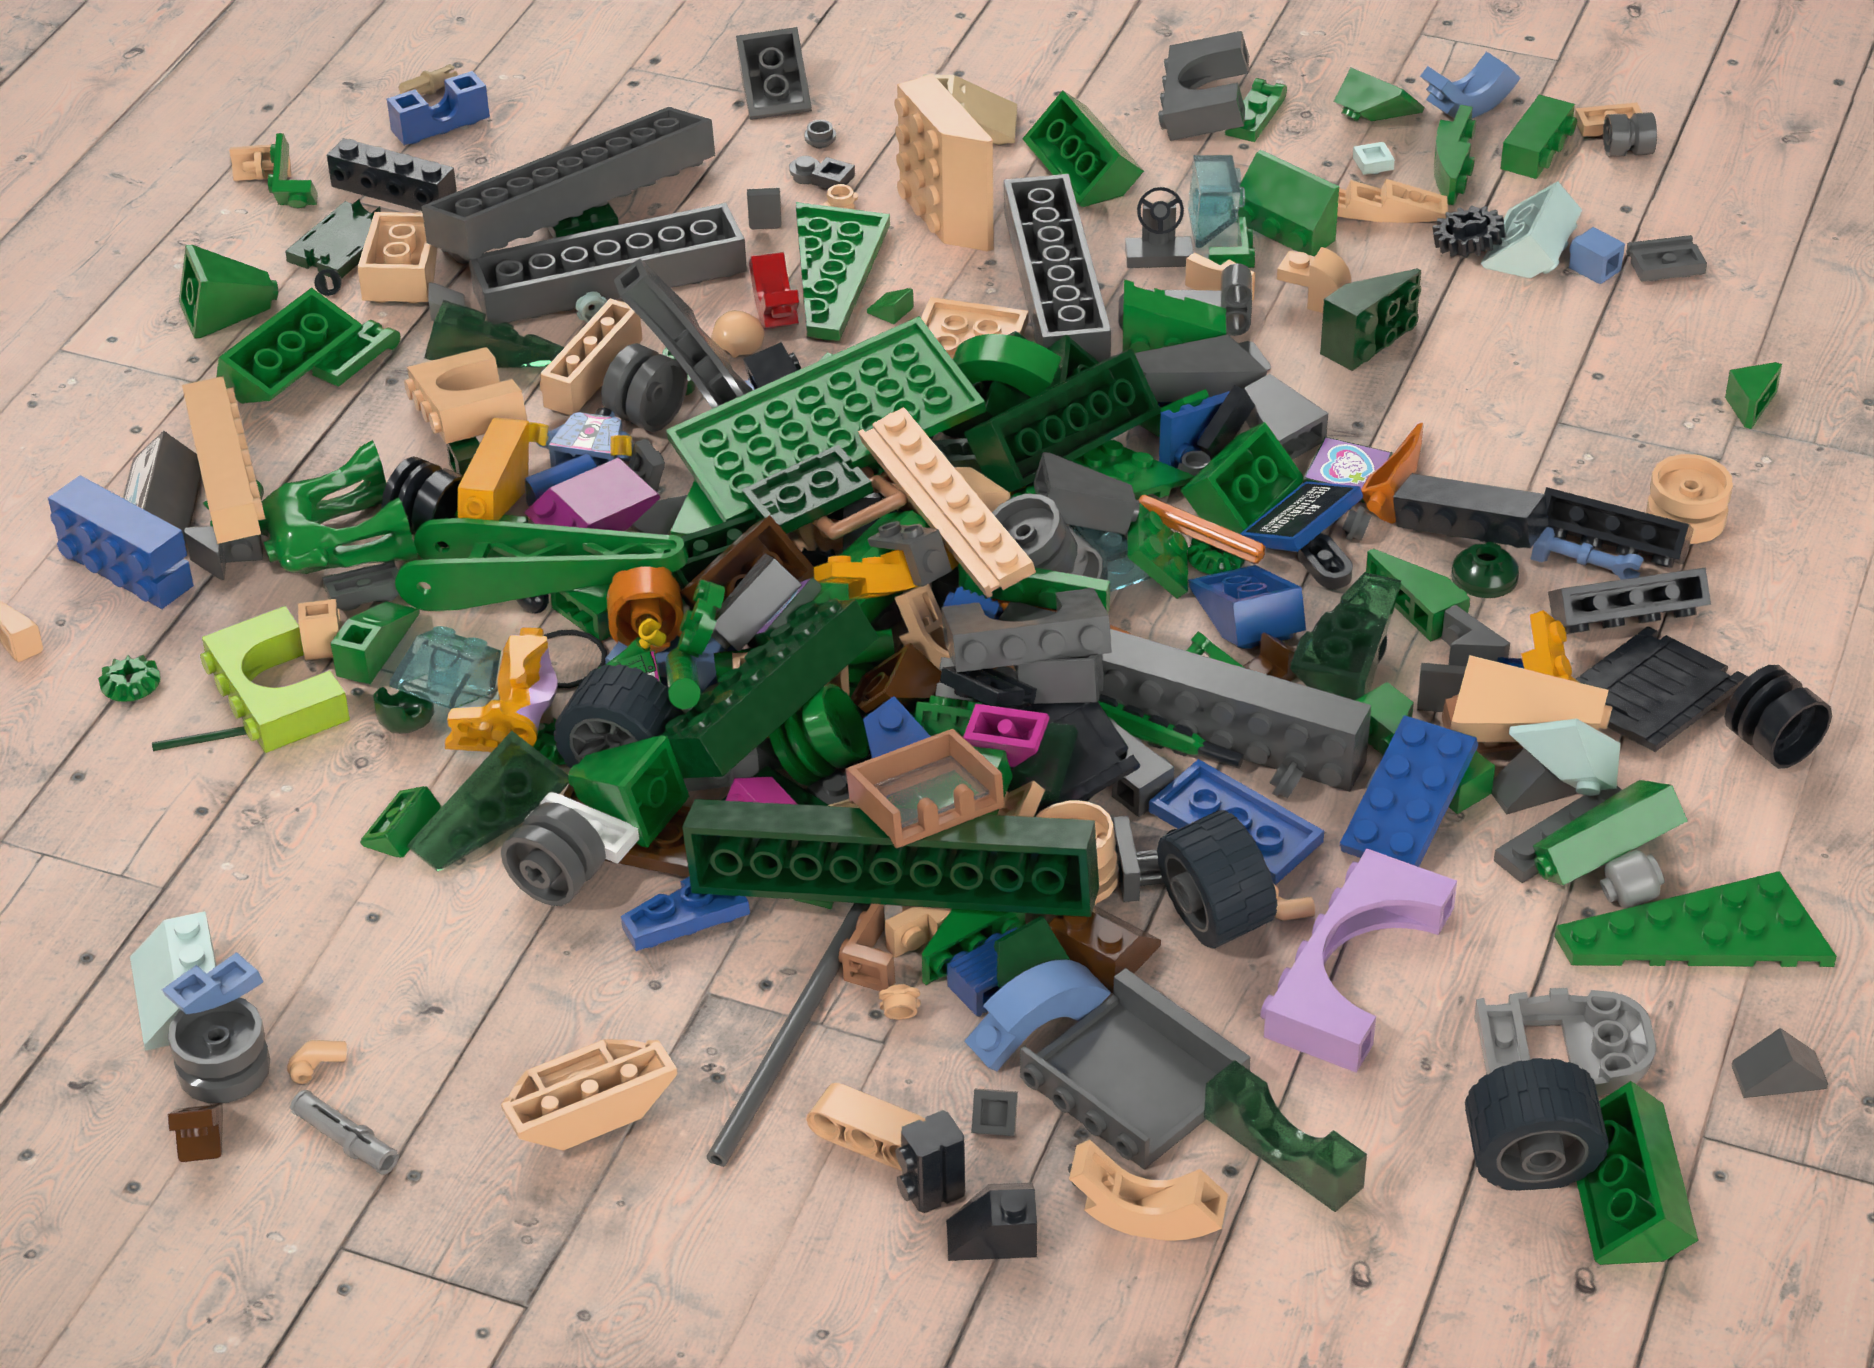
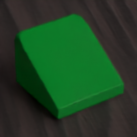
(893, 305)

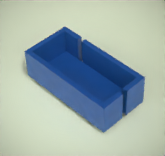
(120, 542)

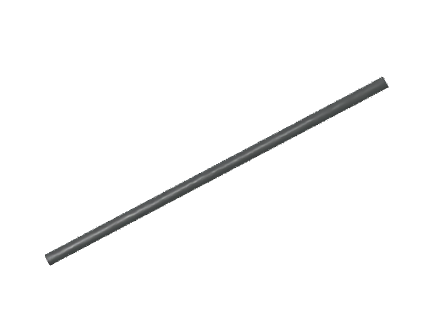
(783, 1043)

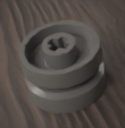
(644, 387)
(1039, 531)
(553, 854)
(220, 1052)

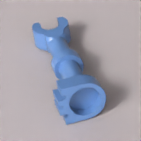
(1586, 554)

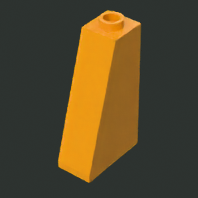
(496, 472)

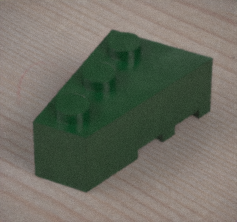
(707, 545)

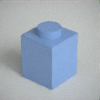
(1596, 255)

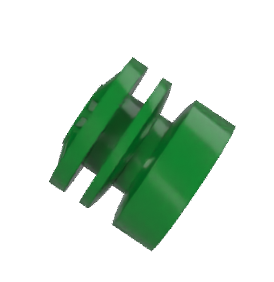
(821, 736)

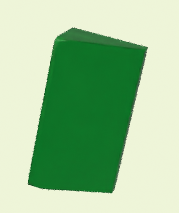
(401, 821)

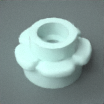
(584, 302)

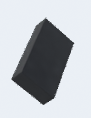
(1226, 422)

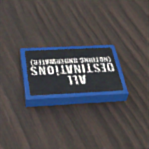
(1303, 515)

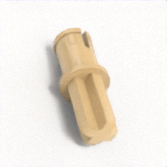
(428, 81)

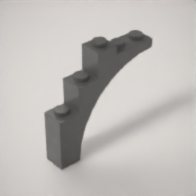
(680, 333)

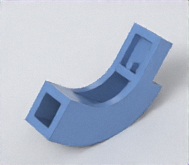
(1481, 88)
(1030, 1001)

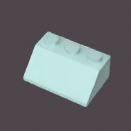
(1535, 233)
(160, 960)

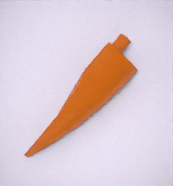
(1387, 479)

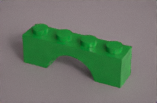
(1387, 711)

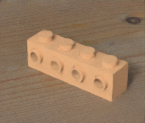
(585, 360)

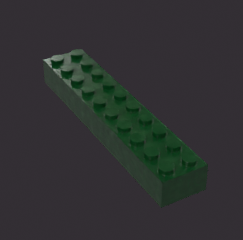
(848, 858)

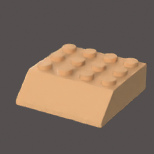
(944, 164)

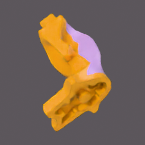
(524, 690)

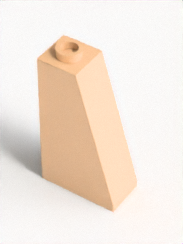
(1506, 696)

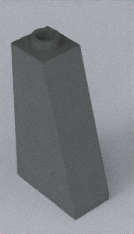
(1197, 366)

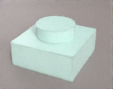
(1373, 158)

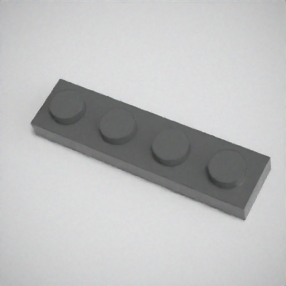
(1519, 855)

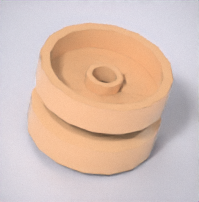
(1692, 492)

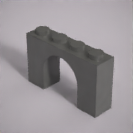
(1193, 64)
(980, 642)

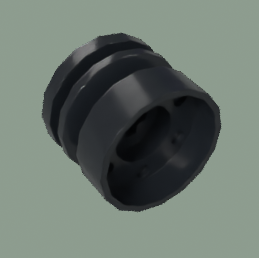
(424, 491)
(1778, 716)

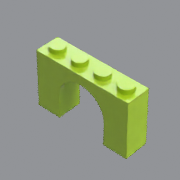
(269, 713)

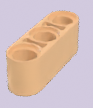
(860, 1123)

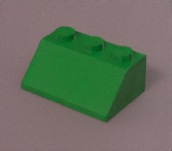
(1289, 204)
(1243, 480)

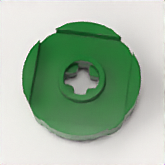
(699, 624)

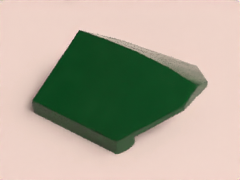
(1025, 949)

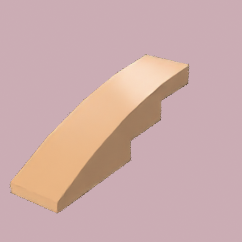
(1391, 203)

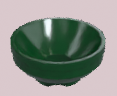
(1483, 577)

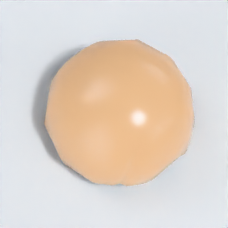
(738, 333)

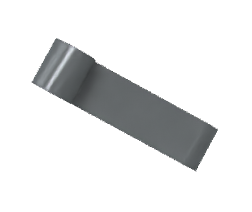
(1234, 296)

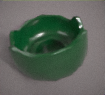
(402, 711)

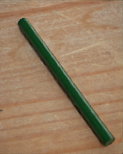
(199, 738)

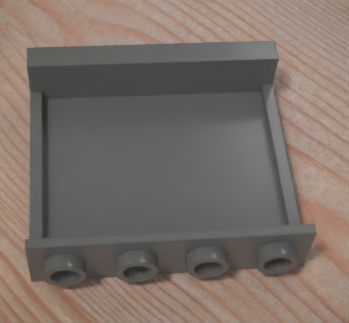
(1132, 1070)

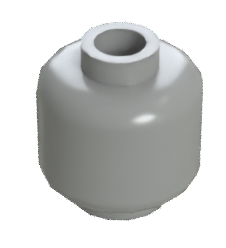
(1632, 879)

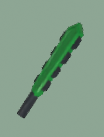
(1161, 734)

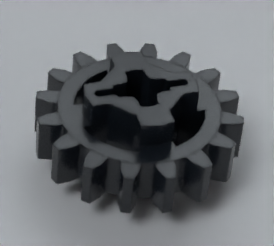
(1469, 231)

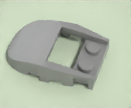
(1601, 1033)

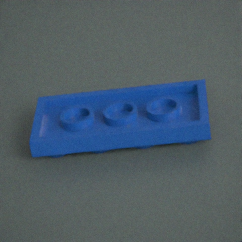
(1410, 791)
(1278, 832)

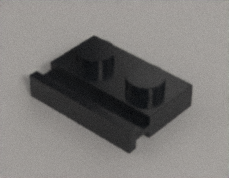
(988, 686)

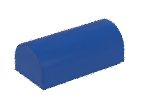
(540, 482)

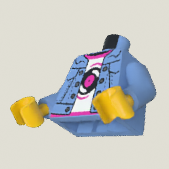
(583, 434)

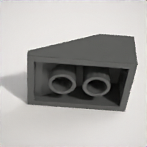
(773, 73)

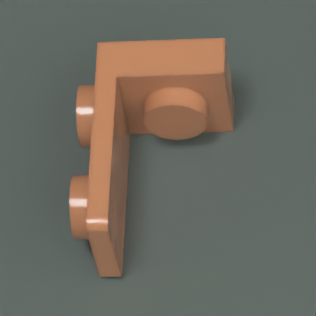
(861, 961)

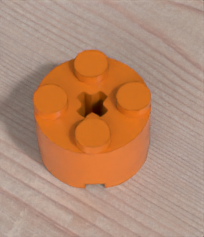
(644, 595)

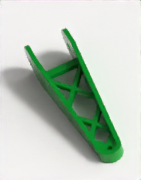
(522, 560)

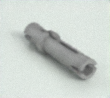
(356, 1140)

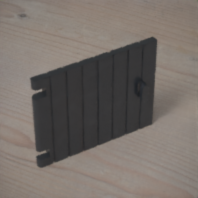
(1659, 687)
(1095, 752)

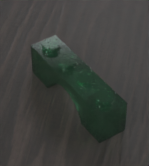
(1322, 1166)

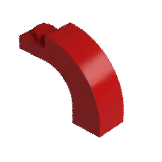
(772, 292)

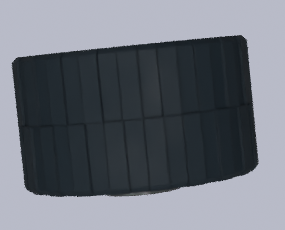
(612, 710)
(1217, 878)
(1536, 1125)

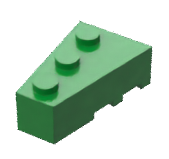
(1162, 321)

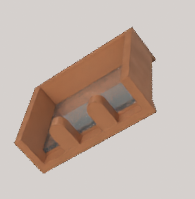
(926, 787)

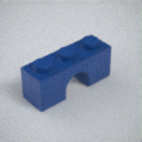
(462, 105)

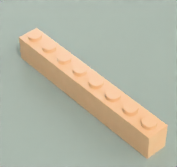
(224, 460)

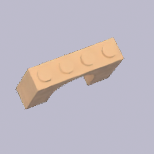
(463, 394)

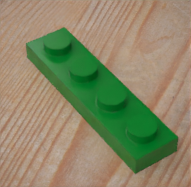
(1041, 587)

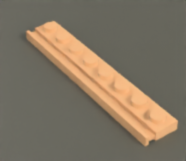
(947, 502)

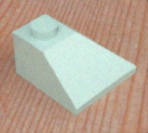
(1573, 753)

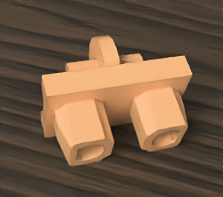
(253, 162)

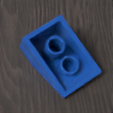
(1250, 602)

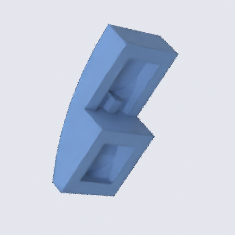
(203, 991)

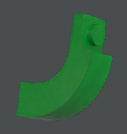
(1007, 360)

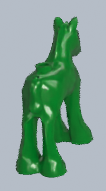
(297, 510)

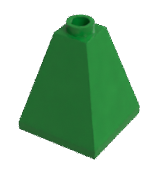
(221, 291)
(633, 784)

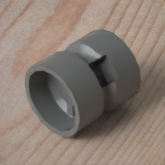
(1632, 134)

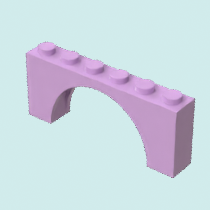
(1376, 895)

